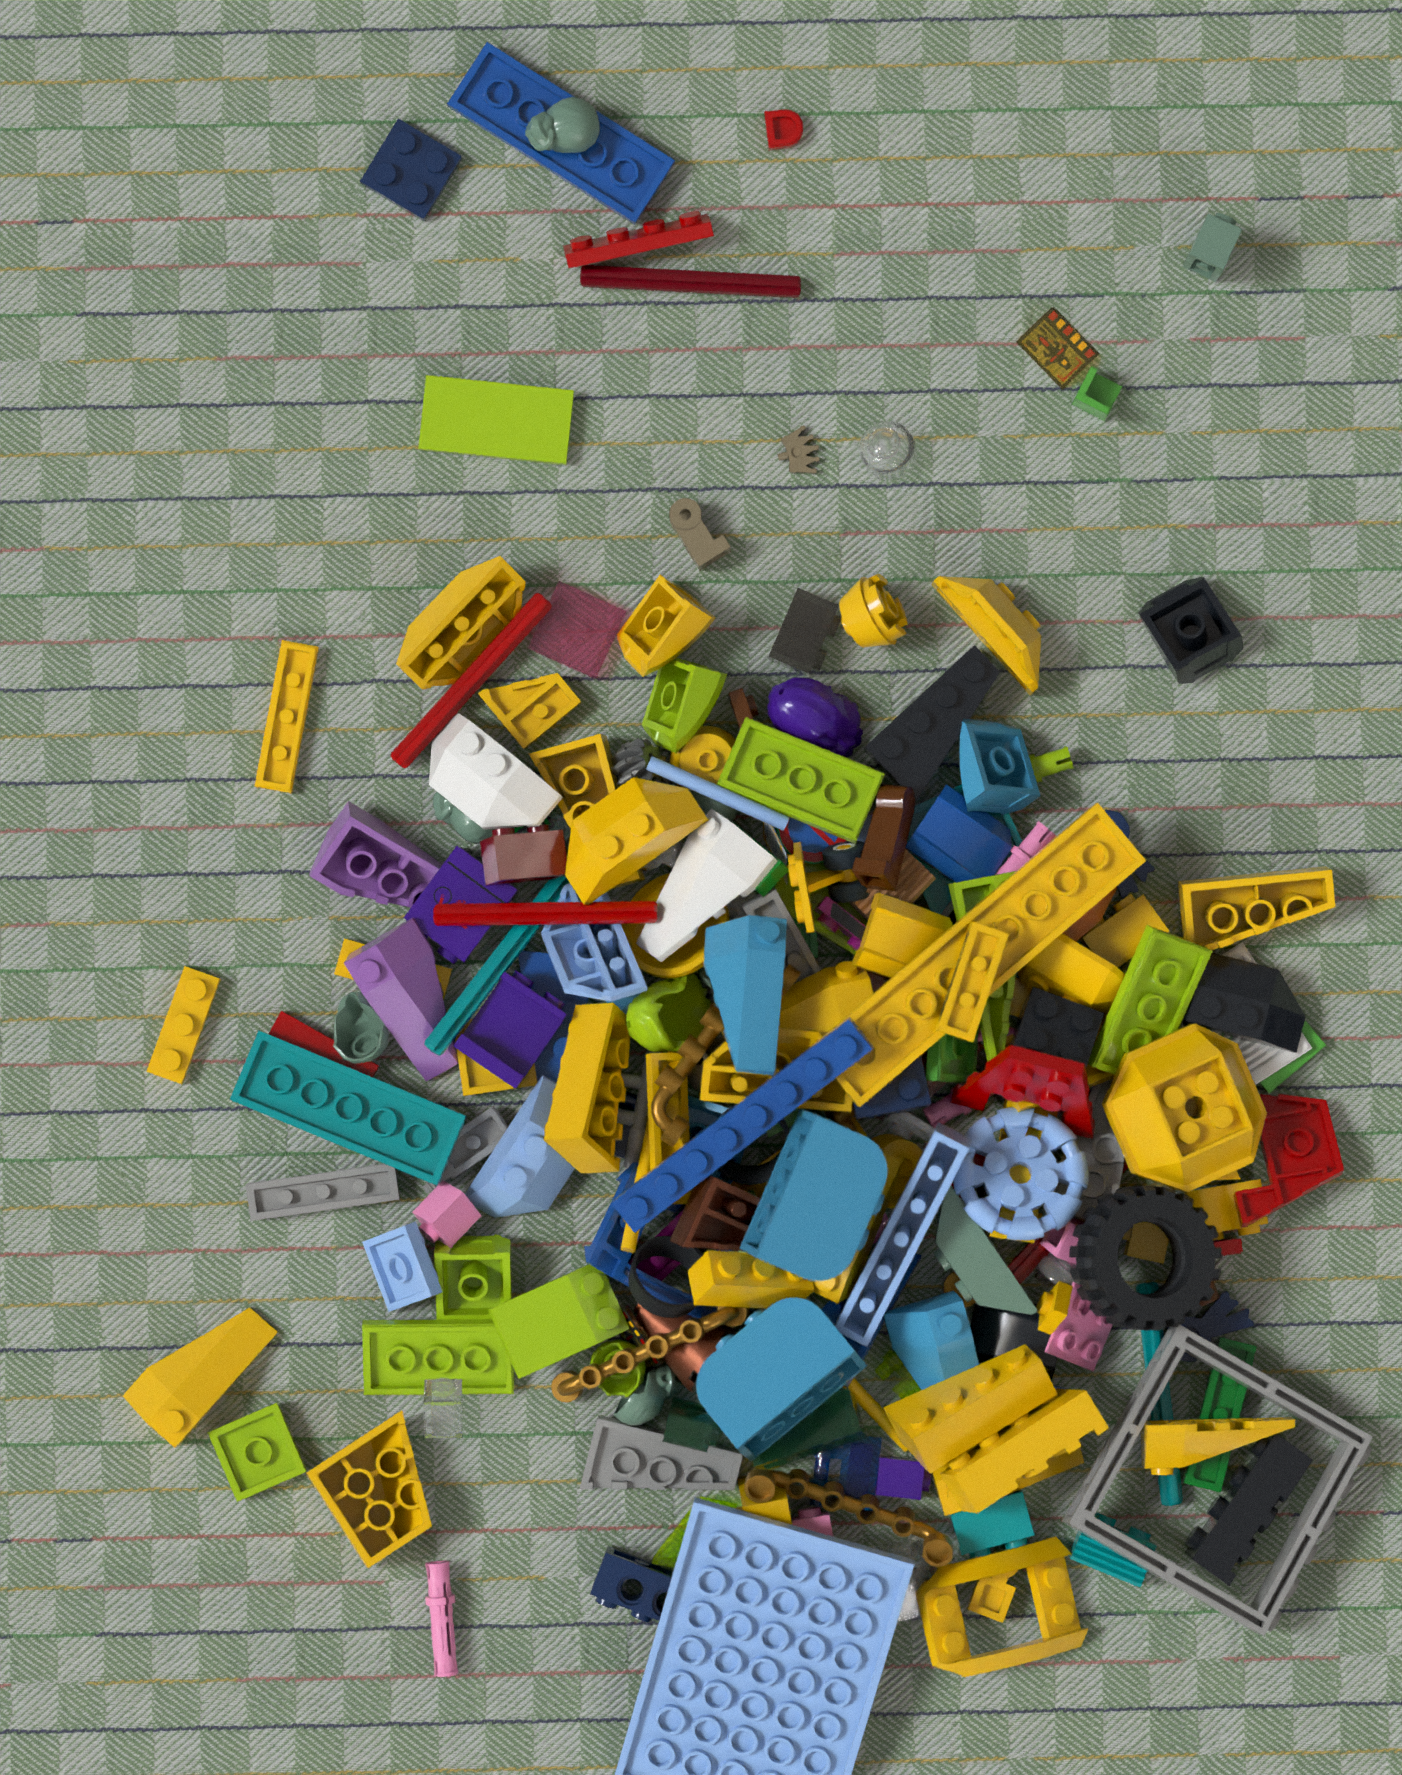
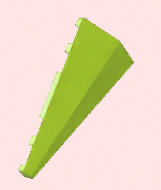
(995, 1017)

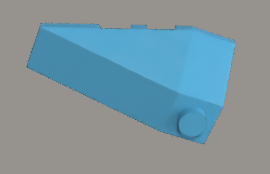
(747, 980)
(932, 1338)

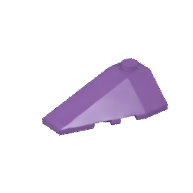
(372, 860)
(404, 990)

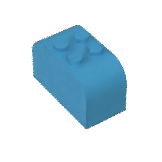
(818, 1200)
(774, 1373)

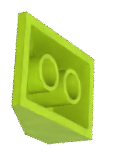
(558, 1319)

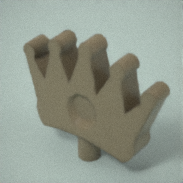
(797, 452)

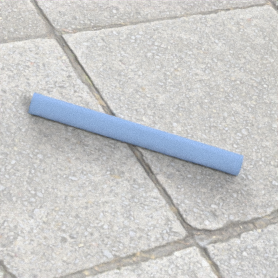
(717, 793)

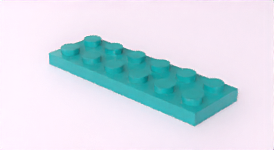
(348, 1108)

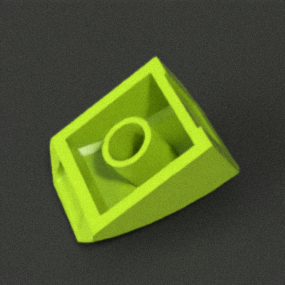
(681, 702)
(472, 1276)

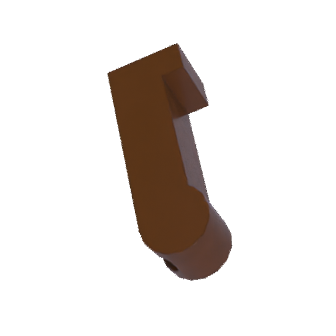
(886, 838)

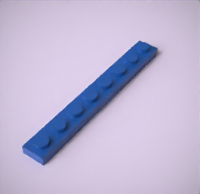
(742, 1124)

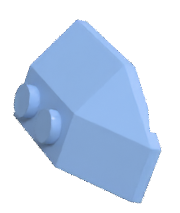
(592, 957)
(522, 1169)

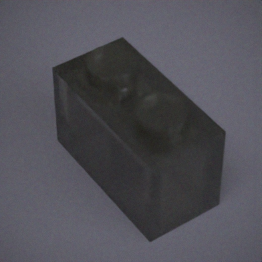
(804, 632)

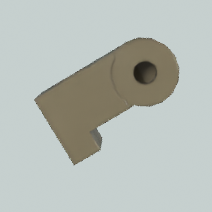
(688, 525)

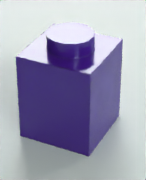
(901, 1478)

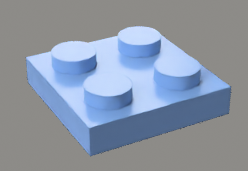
(402, 1266)

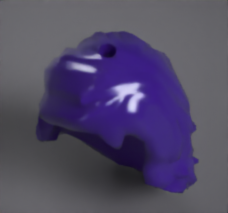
(815, 715)

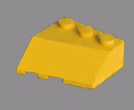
(375, 1491)

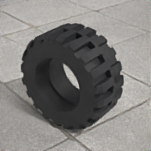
(1191, 1250)

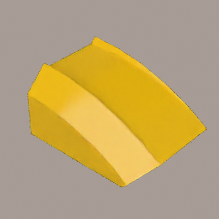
(662, 626)
(896, 935)

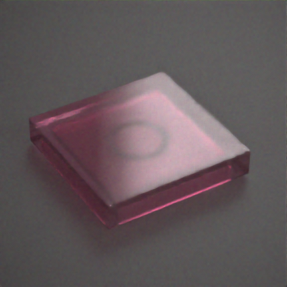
(577, 630)

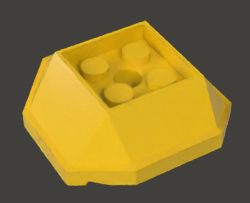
(1151, 1117)

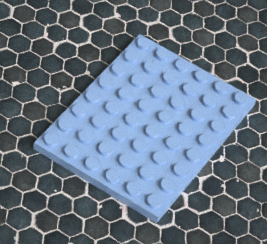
(764, 1650)

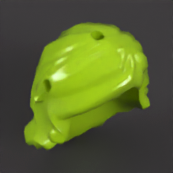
(668, 1013)

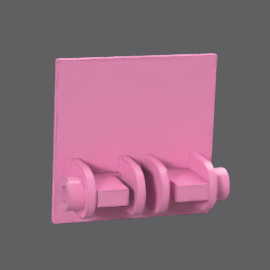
(1080, 1334)

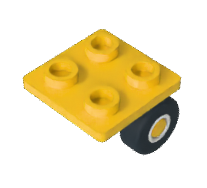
(839, 878)

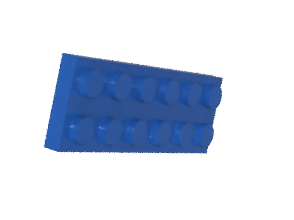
(614, 171)

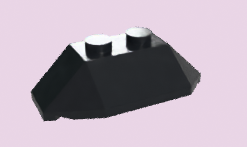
(1246, 1004)

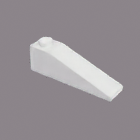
(708, 874)

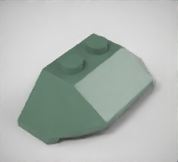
(976, 1261)

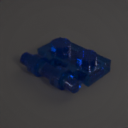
(857, 1467)

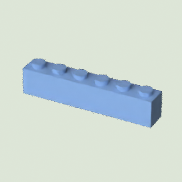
(902, 1234)

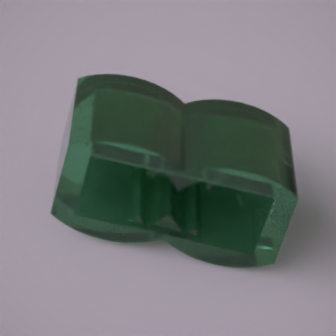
(690, 1426)

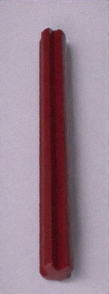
(690, 281)

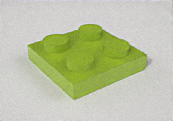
(257, 1451)

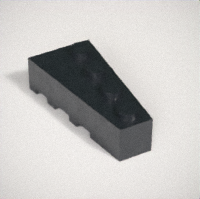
(926, 730)
(1247, 1506)

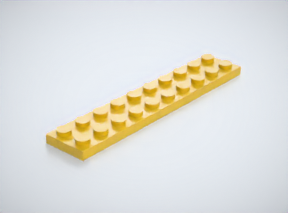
(1029, 905)

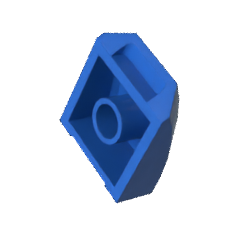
(959, 841)

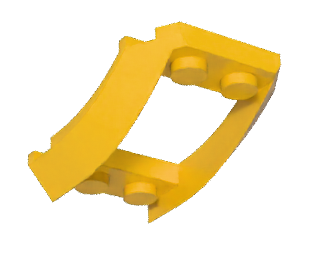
(1051, 1597)

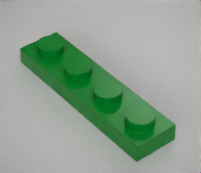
(1221, 1401)

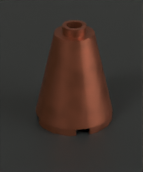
(686, 1357)

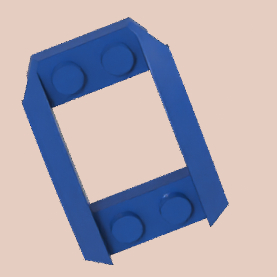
(611, 1260)

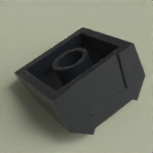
(1191, 630)
(1001, 1331)

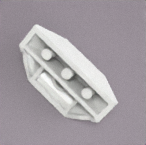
(487, 779)

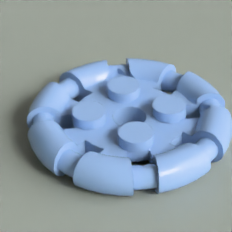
(1037, 1158)

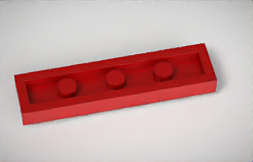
(652, 236)

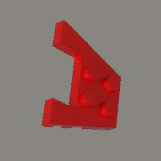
(1033, 1078)
(1297, 1153)

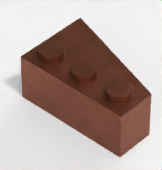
(715, 1216)

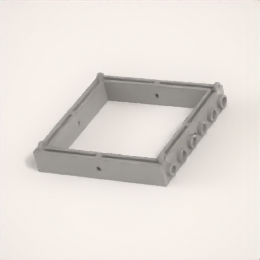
(1314, 1518)

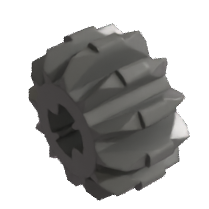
(633, 760)

